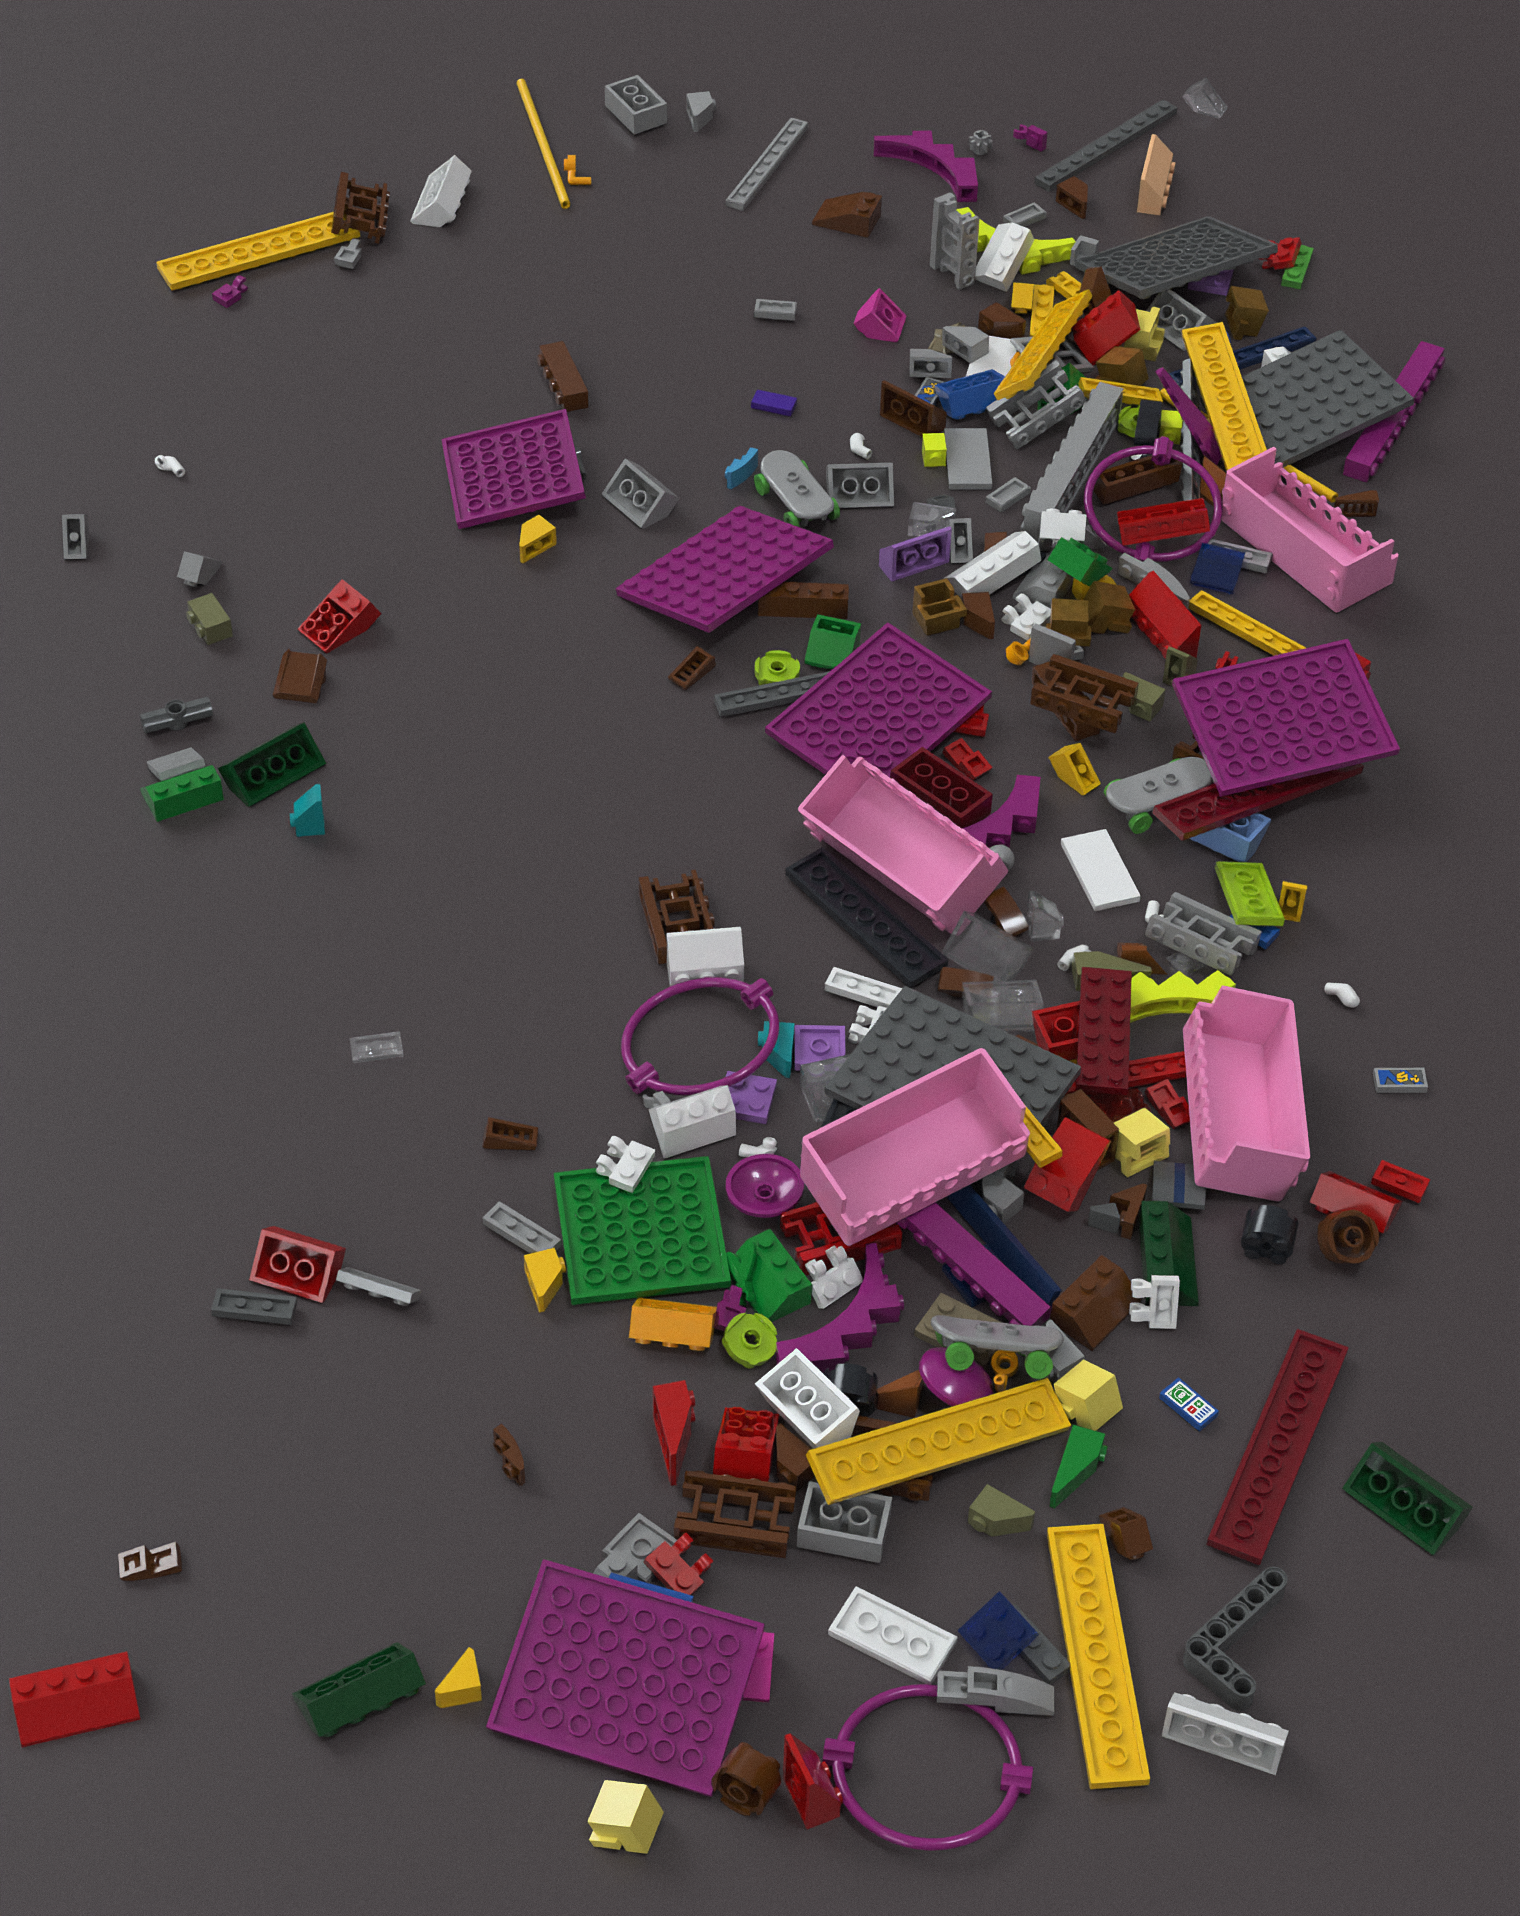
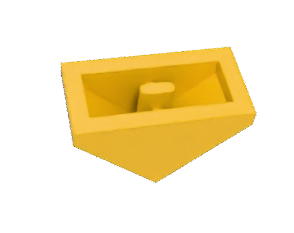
(461, 1683)

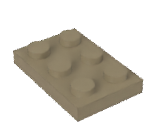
(950, 1307)

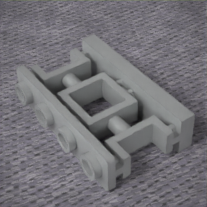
(951, 225)
(1047, 416)
(1225, 936)

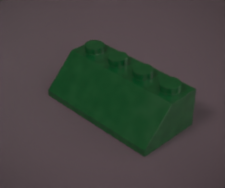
(272, 764)
(1168, 1248)
(1407, 1497)
(359, 1689)

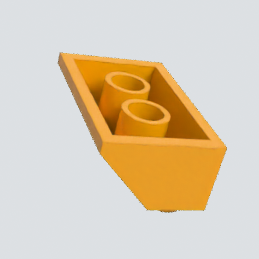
(672, 1323)

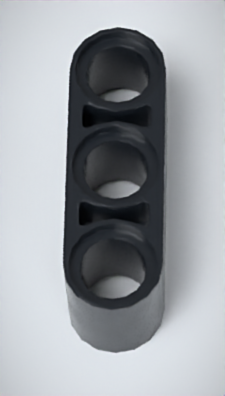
(1147, 422)

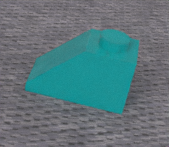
(308, 813)
(782, 1053)

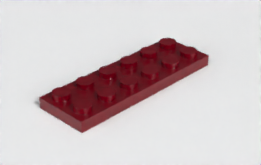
(1104, 1030)

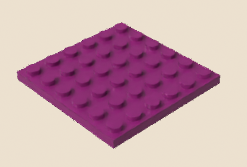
(512, 469)

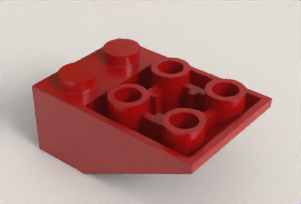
(339, 618)
(746, 1443)

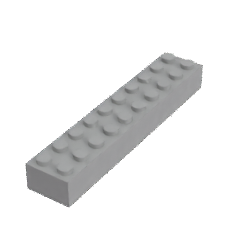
(1076, 456)

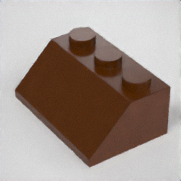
(910, 411)
(1094, 1303)

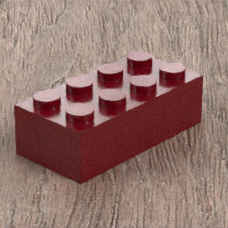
(943, 788)

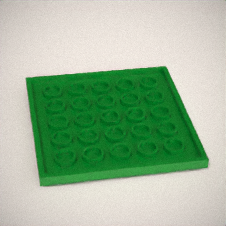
(642, 1241)

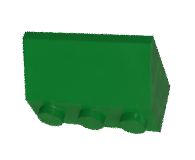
(183, 793)
(775, 1278)

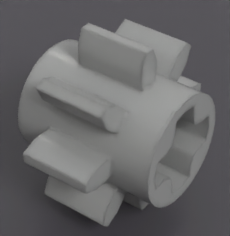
(980, 142)

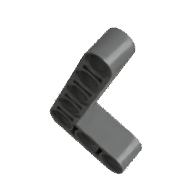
(1230, 1631)

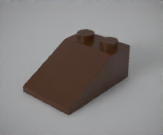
(850, 213)

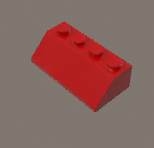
(1164, 617)
(74, 1699)

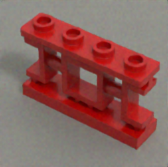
(1163, 521)
(794, 1223)

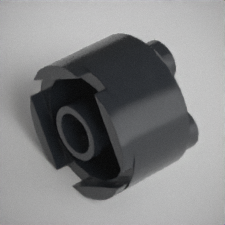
(1269, 1234)
(856, 1386)

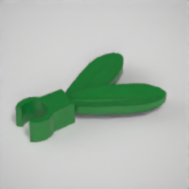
(742, 1271)

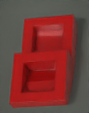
(968, 762)
(1168, 1104)

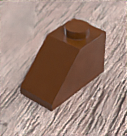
(1073, 196)
(1096, 282)
(1001, 322)
(979, 613)
(791, 1459)
(1127, 1532)

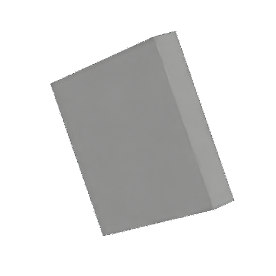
(1047, 642)
(176, 764)
(637, 1541)

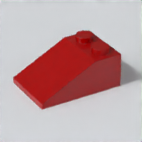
(1069, 1177)
(673, 1419)
(809, 1784)

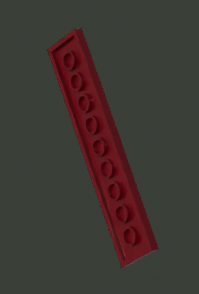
(1206, 810)
(1277, 1447)

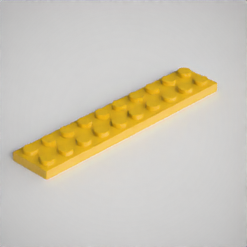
(252, 251)
(1043, 346)
(1223, 393)
(937, 1441)
(1097, 1657)

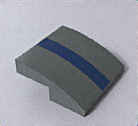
(1177, 1185)

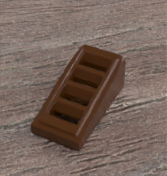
(1368, 504)
(696, 655)
(494, 1138)

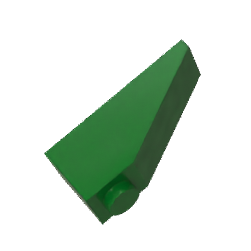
(1078, 1463)

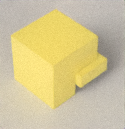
(1150, 336)
(1141, 1141)
(1089, 1395)
(625, 1816)

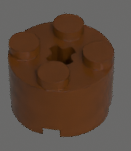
(1333, 1241)
(747, 1780)

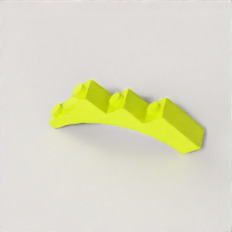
(1040, 252)
(1174, 995)

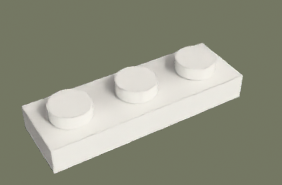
(860, 988)

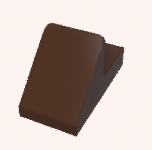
(1128, 1206)

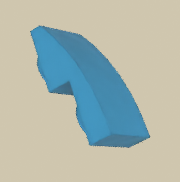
(741, 469)

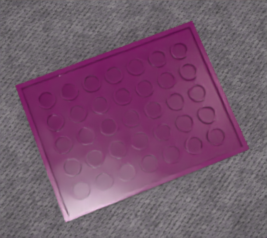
(724, 568)
(879, 705)
(1285, 717)
(626, 1677)

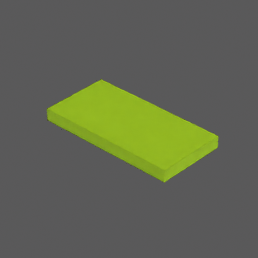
(1249, 894)

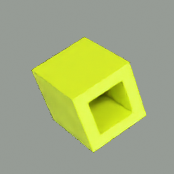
(1170, 425)
(934, 450)

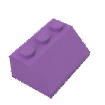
(916, 554)

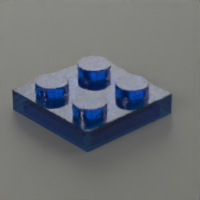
(998, 1632)

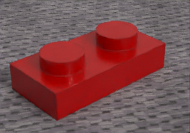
(1400, 1181)

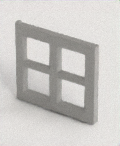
(1083, 366)

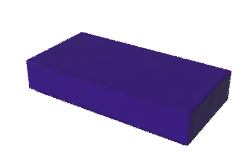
(774, 402)

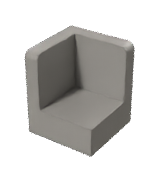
(1083, 247)

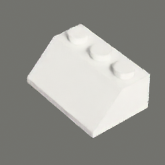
(1004, 255)
(705, 954)
(694, 1121)

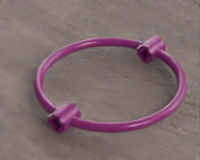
(1161, 455)
(752, 995)
(840, 1755)

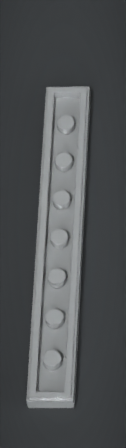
(766, 164)

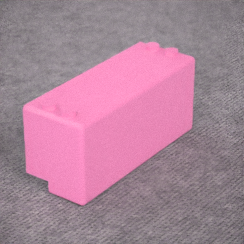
(1301, 536)
(902, 842)
(1246, 1094)
(914, 1146)

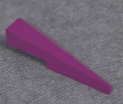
(1192, 416)

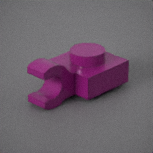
(1034, 136)
(227, 294)
(728, 1307)

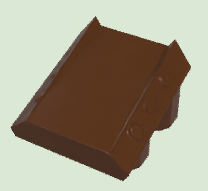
(300, 677)

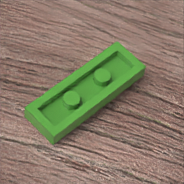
(1294, 276)

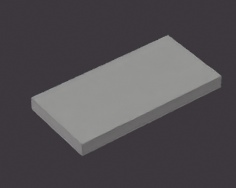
(968, 459)

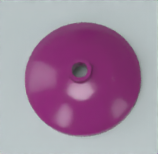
(764, 1185)
(953, 1385)

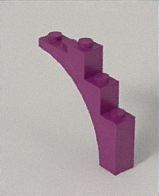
(919, 149)
(1015, 815)
(855, 1326)

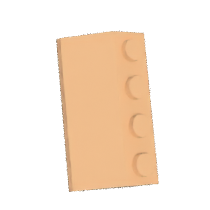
(1156, 178)

